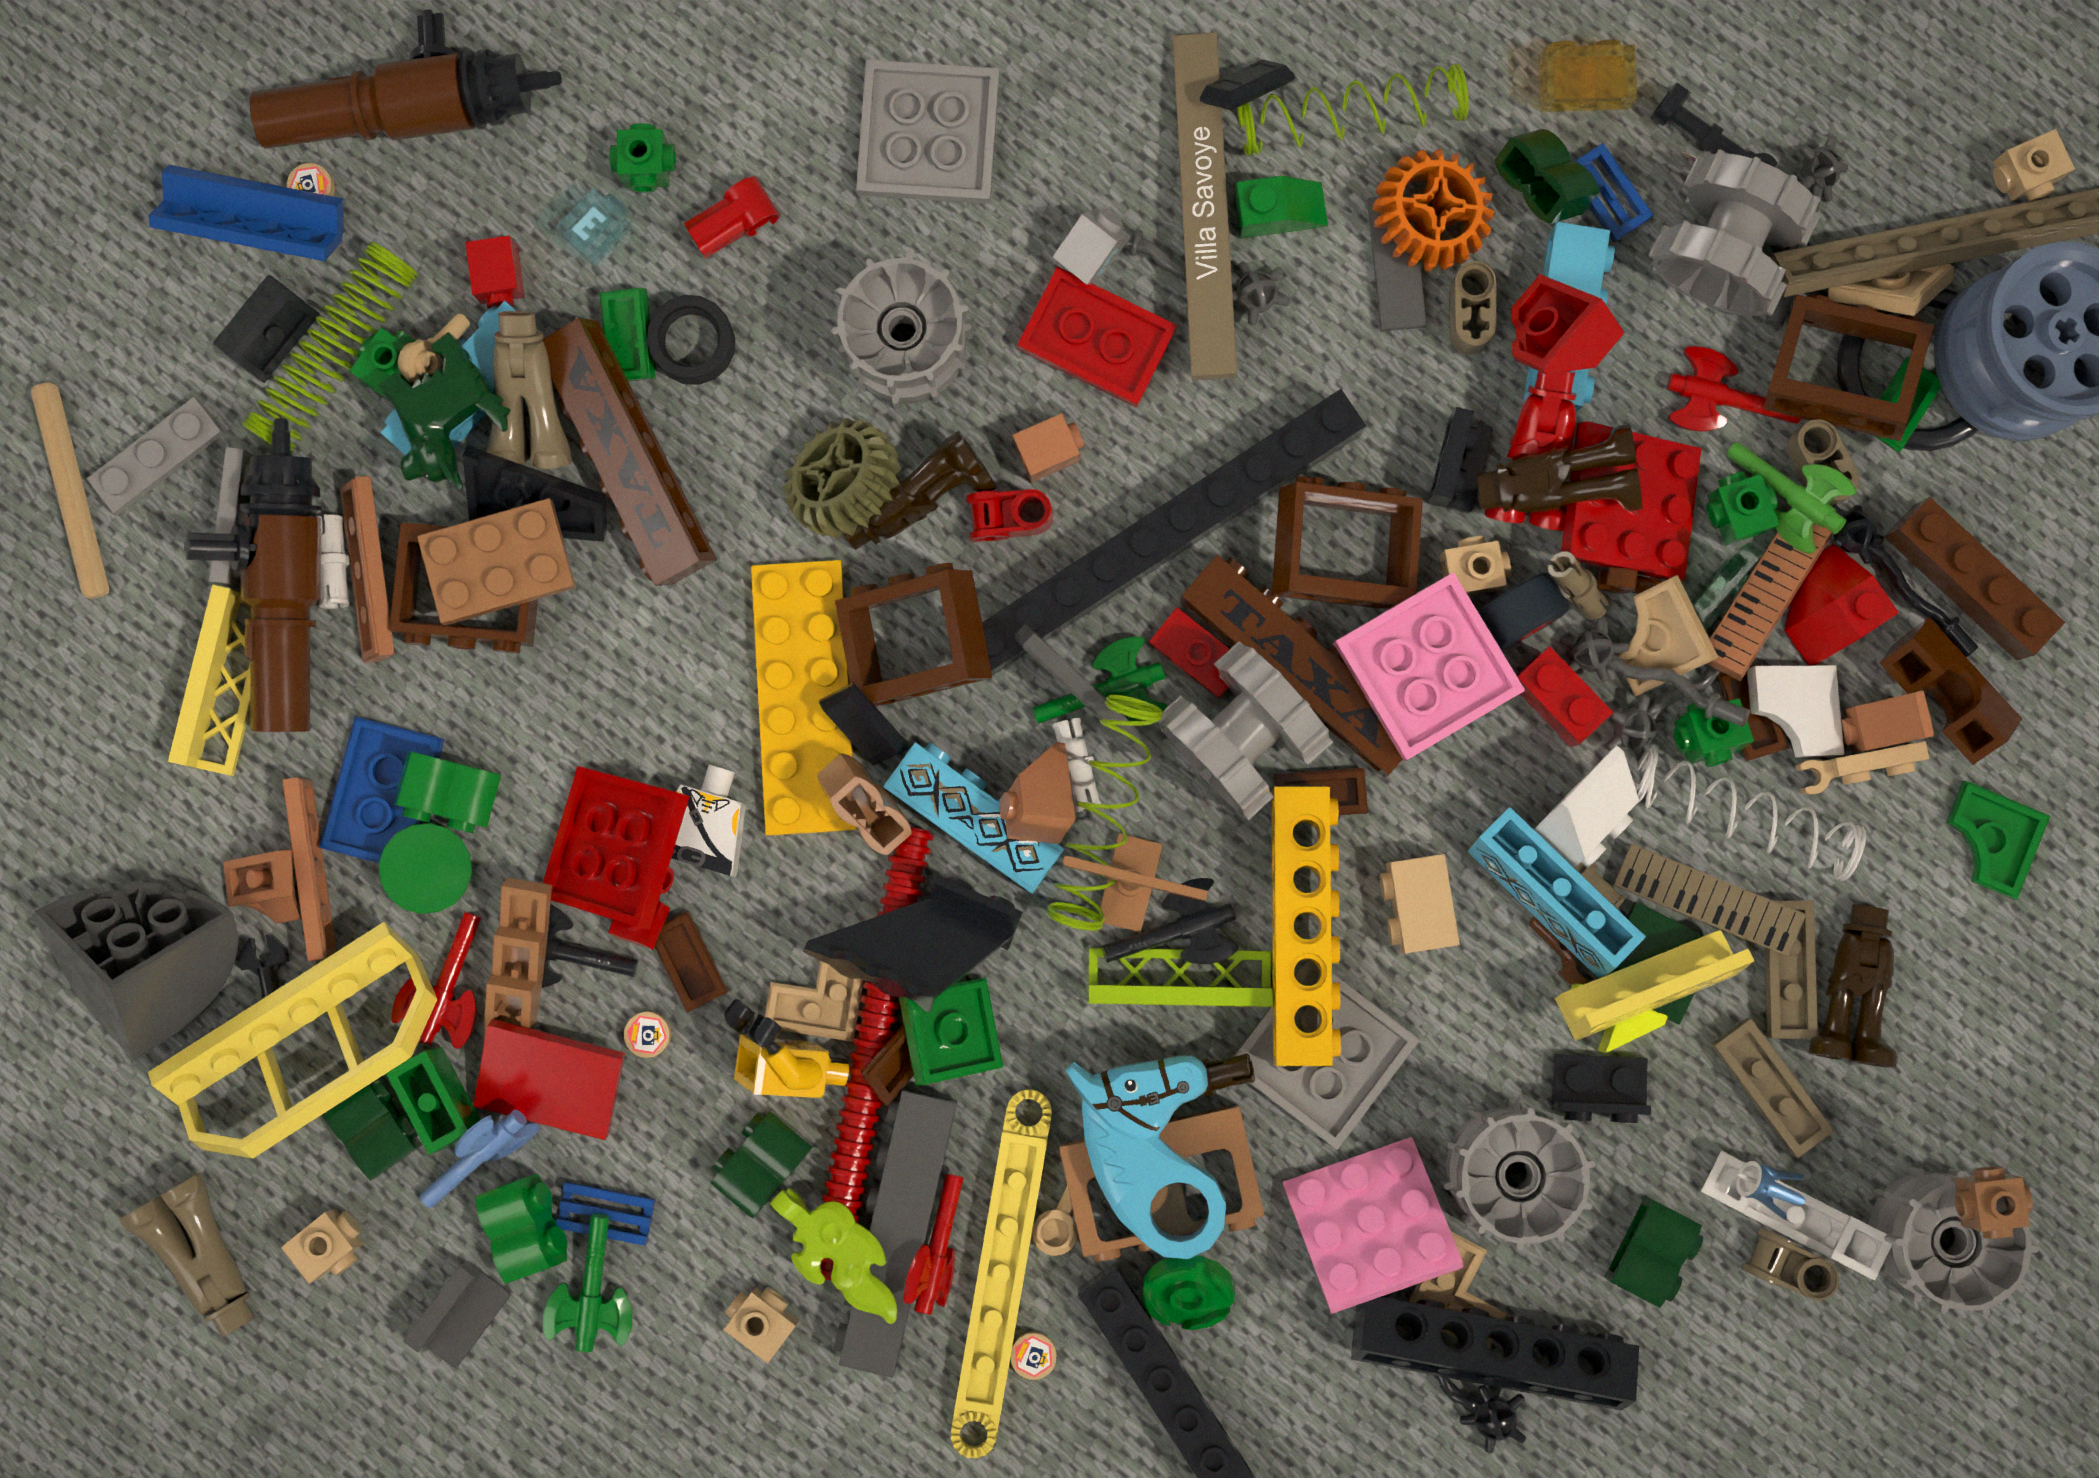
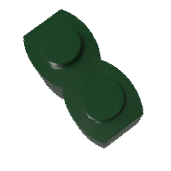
(1546, 176)
(373, 1128)
(761, 1162)
(1654, 1252)

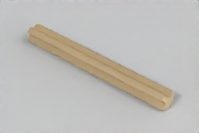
(70, 490)

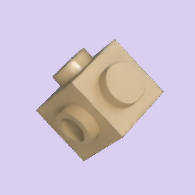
(2032, 167)
(1477, 565)
(325, 1245)
(760, 1321)

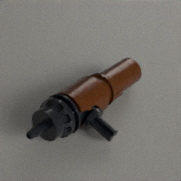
(402, 98)
(278, 580)

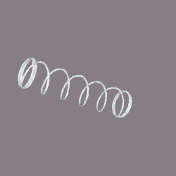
(1649, 761)

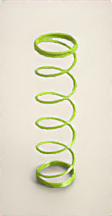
(1454, 72)
(1151, 715)

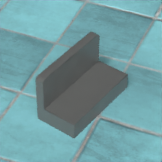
(458, 1314)

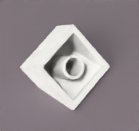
(1592, 811)

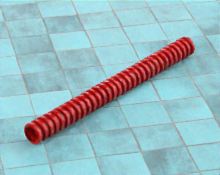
(874, 1032)

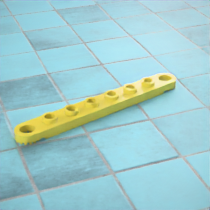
(1001, 1274)

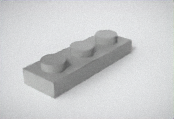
(155, 456)
(235, 472)

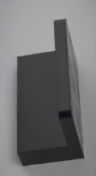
(266, 328)

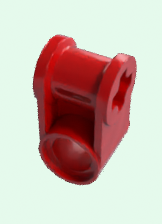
(1005, 514)

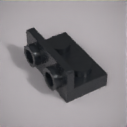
(1459, 461)
(1600, 1086)

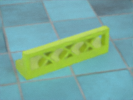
(1181, 995)

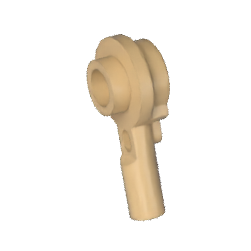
(419, 357)
(1056, 1229)

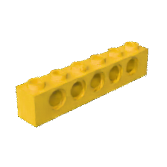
(1288, 809)

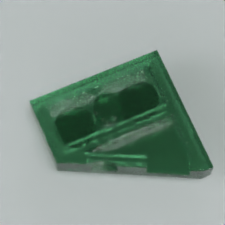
(1725, 581)

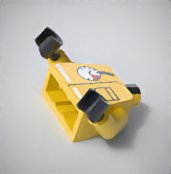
(780, 1065)

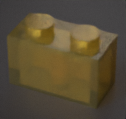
(1587, 76)

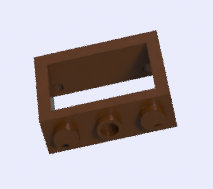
(1837, 406)
(1348, 496)
(962, 623)
(458, 636)

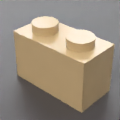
(1420, 904)

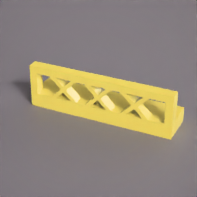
(204, 687)
(1650, 984)

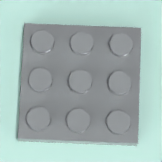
(928, 131)
(1335, 1096)

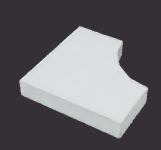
(1803, 704)

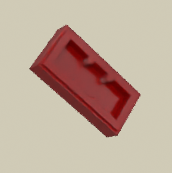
(1191, 650)

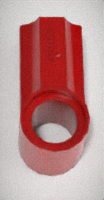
(739, 214)

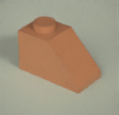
(1887, 722)
(1040, 799)

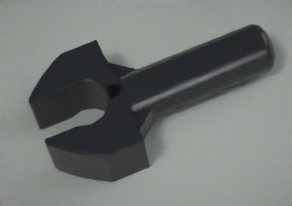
(266, 973)

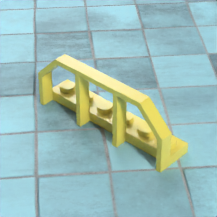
(280, 1015)

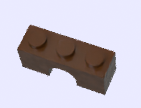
(1975, 711)

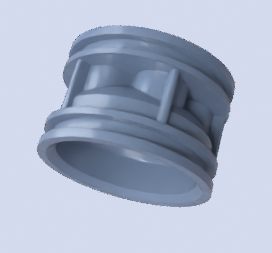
(1984, 364)

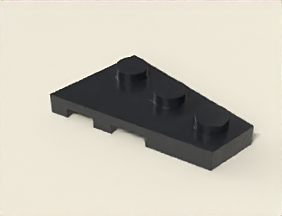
(501, 485)

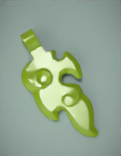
(834, 1234)

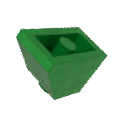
(1278, 206)

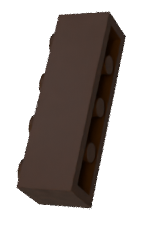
(1974, 579)

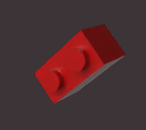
(1562, 697)

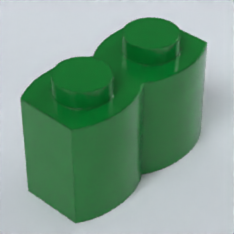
(446, 790)
(521, 1228)

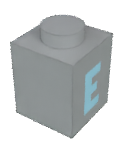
(1092, 245)

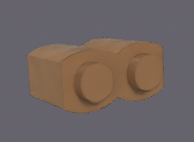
(864, 804)

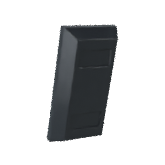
(1246, 84)
(863, 724)

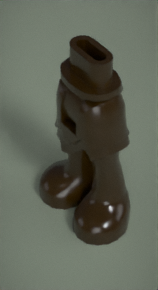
(1539, 479)
(917, 494)
(1860, 968)

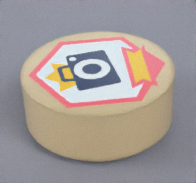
(311, 178)
(647, 1034)
(1033, 1355)

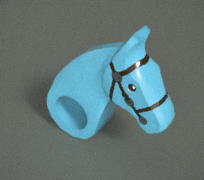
(1122, 1126)

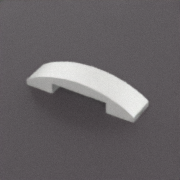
(1809, 1224)

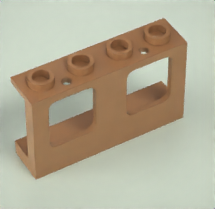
(1188, 1136)

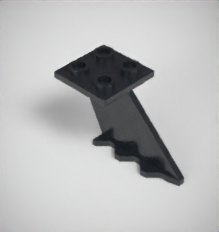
(923, 945)

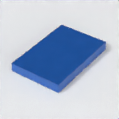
(363, 799)

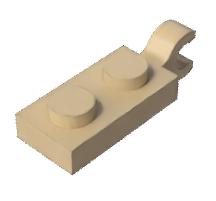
(1857, 767)

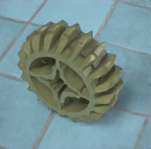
(842, 478)

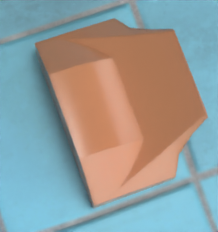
(263, 884)

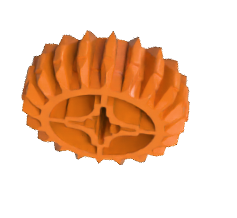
(1466, 208)

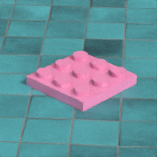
(1429, 666)
(1372, 1225)

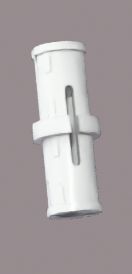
(333, 564)
(1080, 772)

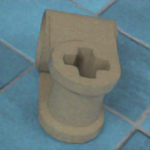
(1785, 1264)

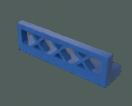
(249, 213)

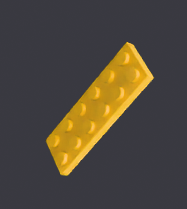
(797, 665)

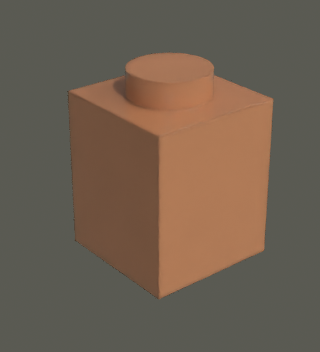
(1048, 447)

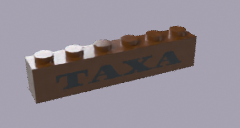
(626, 454)
(1319, 675)

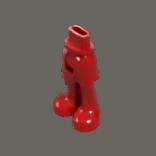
(1543, 423)

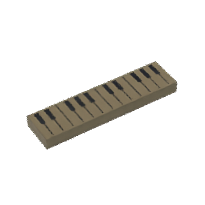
(1710, 900)

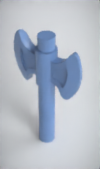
(478, 1145)

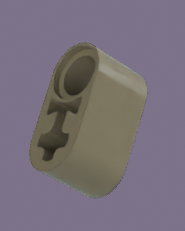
(1463, 303)
(1830, 447)

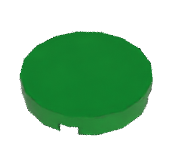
(425, 868)
(1188, 1292)

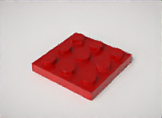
(1643, 540)
(614, 846)

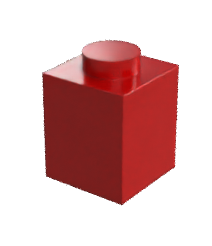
(495, 270)

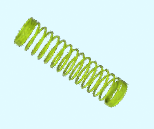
(385, 258)

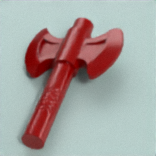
(1706, 391)
(456, 1015)
(933, 1266)

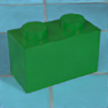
(433, 1099)

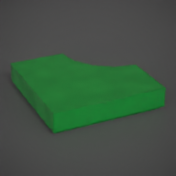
(2000, 835)

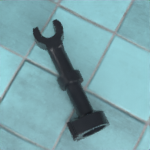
(1710, 137)

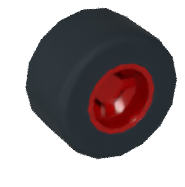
(1524, 610)

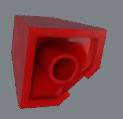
(1561, 328)
(1835, 607)

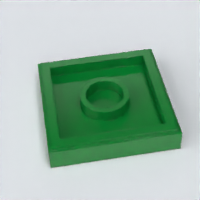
(955, 1036)

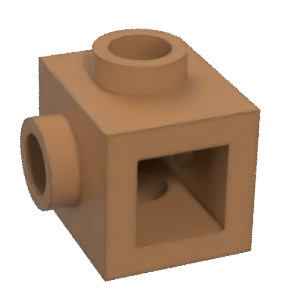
(1978, 1197)

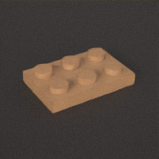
(496, 562)

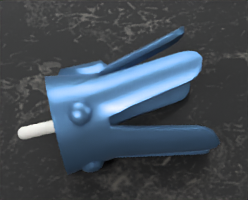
(1758, 1183)

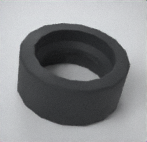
(680, 307)

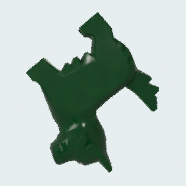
(439, 405)

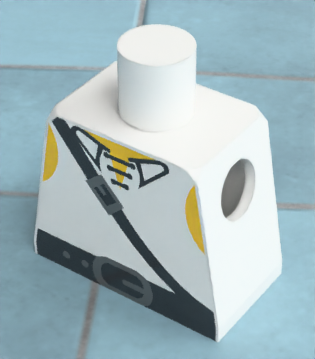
(711, 825)

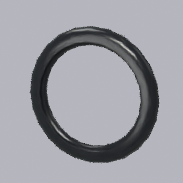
(1850, 381)

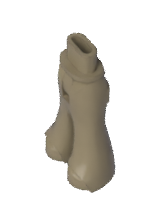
(524, 371)
(208, 1273)

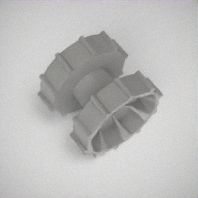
(1746, 208)
(898, 294)
(1260, 715)
(1554, 1181)
(1968, 1274)

